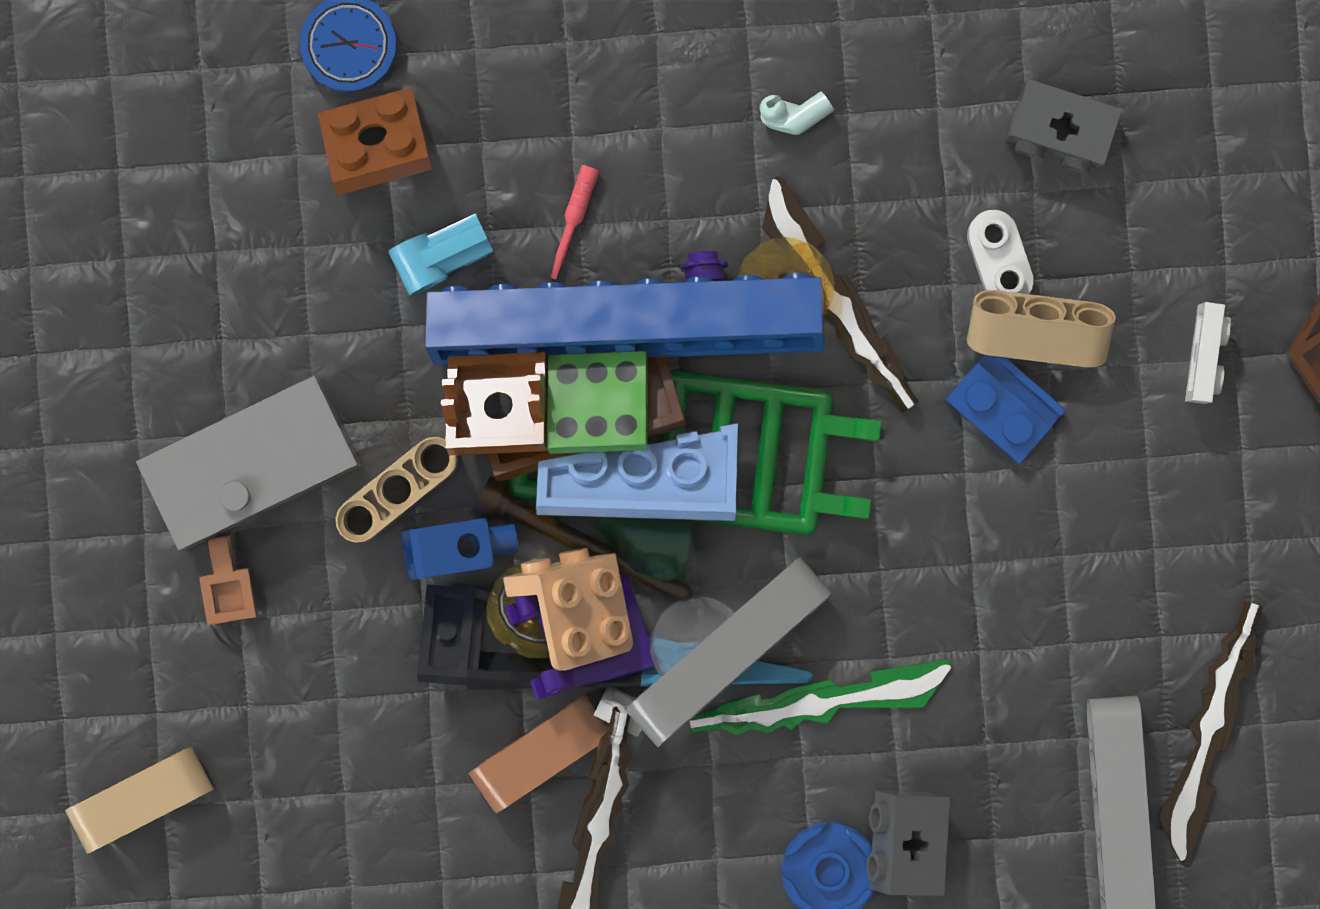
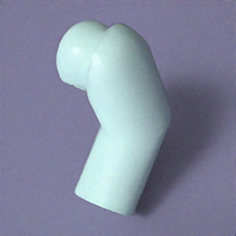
(792, 117)

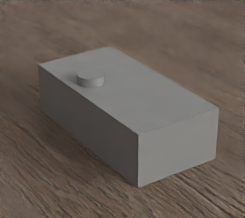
(248, 463)

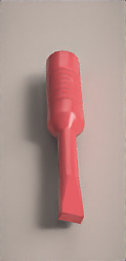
(575, 212)

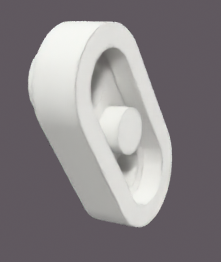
(999, 257)

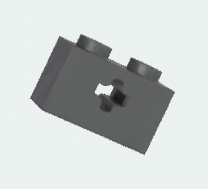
(1088, 119)
(920, 865)

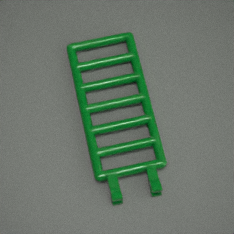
(775, 397)

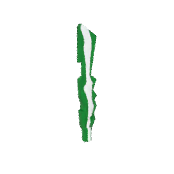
(890, 688)

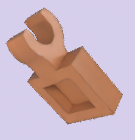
(226, 591)

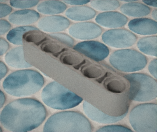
(728, 652)
(1120, 803)

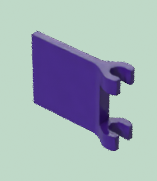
(630, 662)

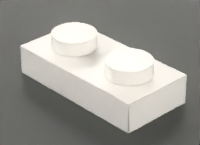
(1209, 334)

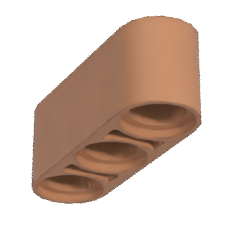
(539, 754)

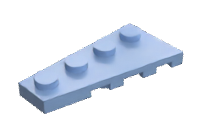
(668, 481)

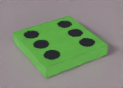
(597, 402)

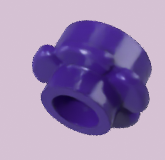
(704, 265)

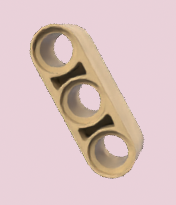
(1040, 328)
(373, 495)
(139, 799)

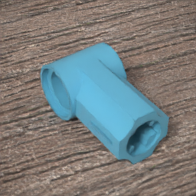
(430, 258)

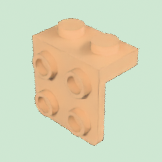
(578, 606)

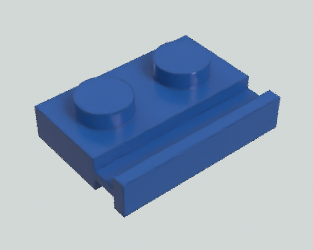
(1005, 406)

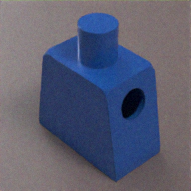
(435, 552)

